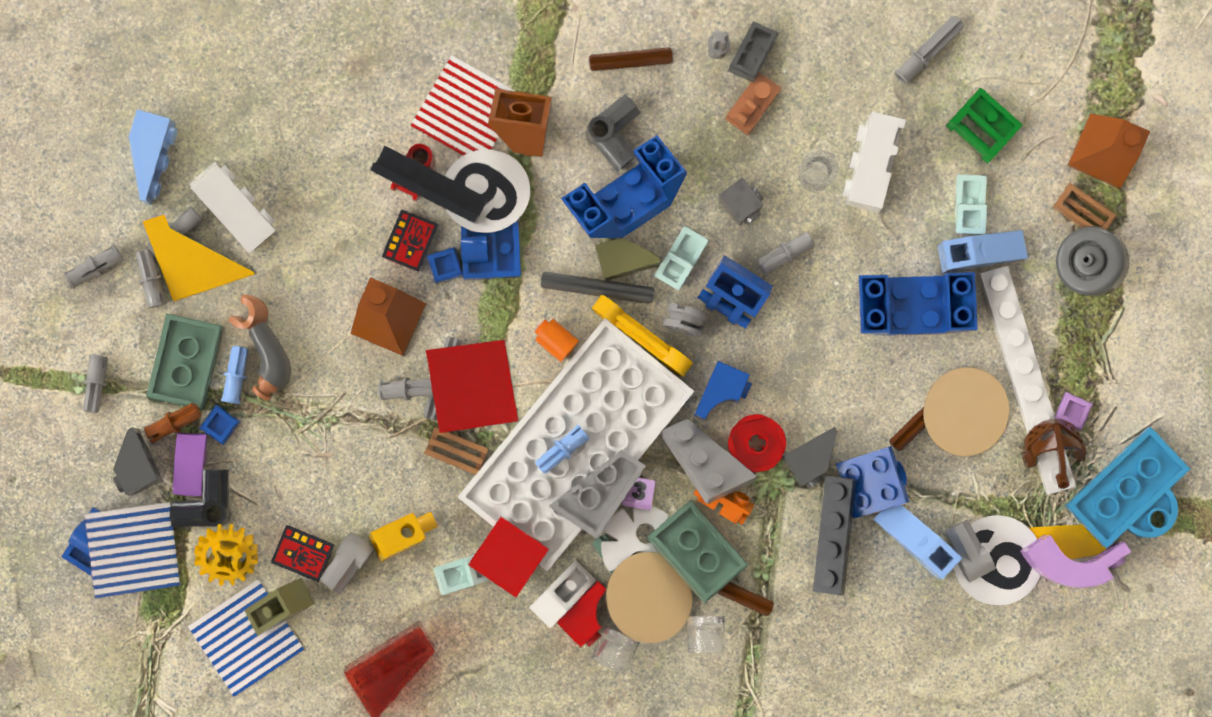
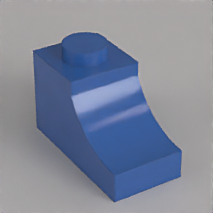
(723, 386)

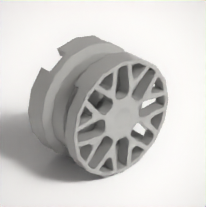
(685, 320)

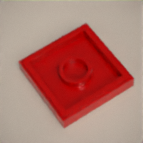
(508, 557)

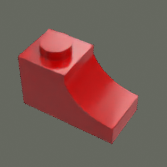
(581, 619)

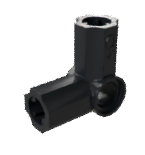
(197, 512)

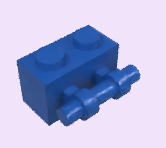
(737, 286)

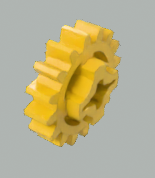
(226, 554)

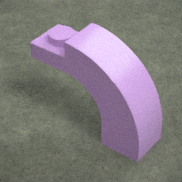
(1054, 566)

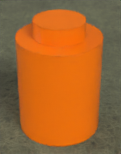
(556, 339)

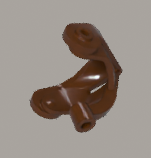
(1058, 442)

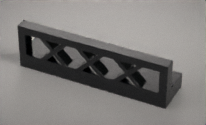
(429, 184)

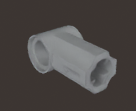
(350, 557)
(975, 558)

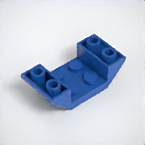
(631, 197)
(917, 304)

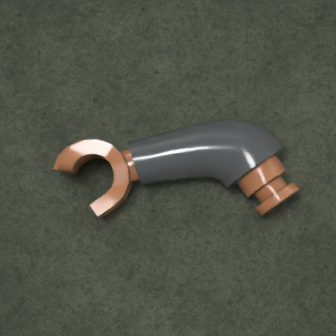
(275, 364)

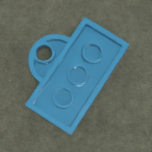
(1130, 491)

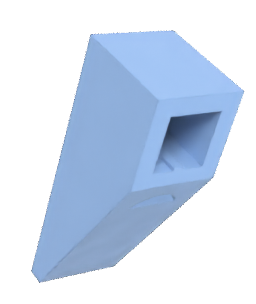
(149, 148)
(981, 251)
(918, 540)

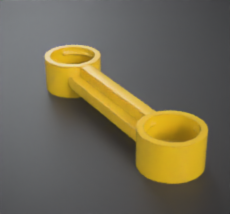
(666, 354)

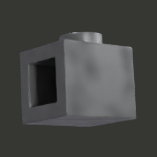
(742, 202)

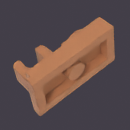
(753, 104)

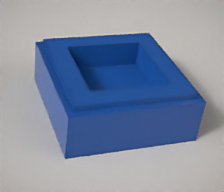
(445, 265)
(220, 425)

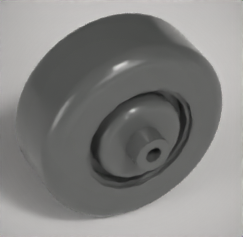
(1092, 261)

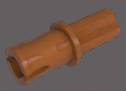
(172, 422)

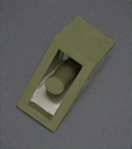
(623, 257)
(279, 606)

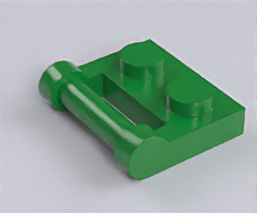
(990, 118)

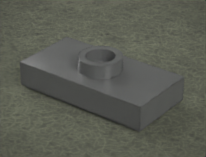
(753, 51)

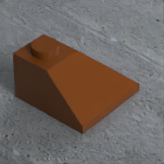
(520, 120)
(1108, 149)
(387, 316)

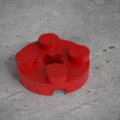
(765, 429)

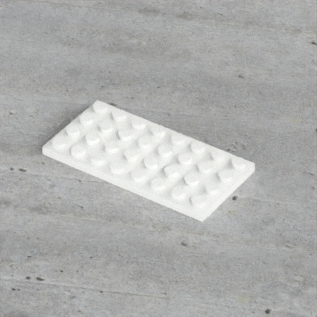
(618, 401)

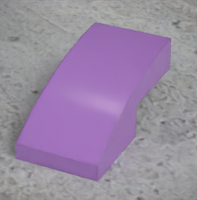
(189, 464)

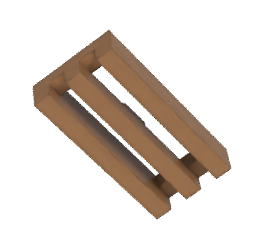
(1070, 188)
(434, 442)

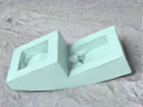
(970, 204)
(681, 257)
(457, 576)

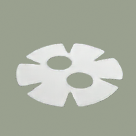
(624, 531)

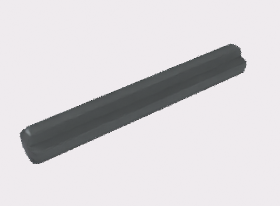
(597, 287)

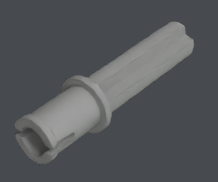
(920, 58)

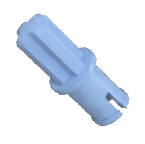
(235, 375)
(562, 449)

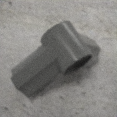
(614, 119)

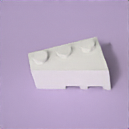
(873, 162)
(233, 206)

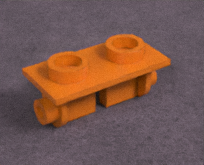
(735, 507)

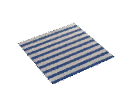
(132, 550)
(234, 646)

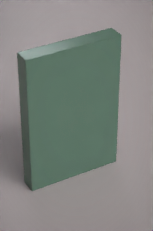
(185, 361)
(697, 551)

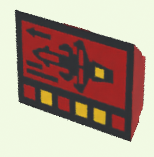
(409, 240)
(302, 553)

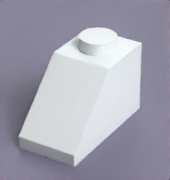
(562, 594)

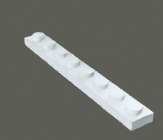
(1022, 366)

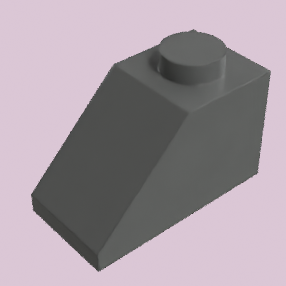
(811, 459)
(135, 465)

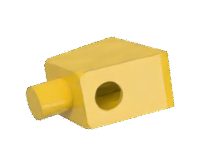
(389, 540)

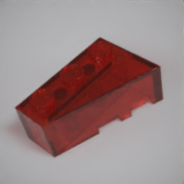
(389, 667)

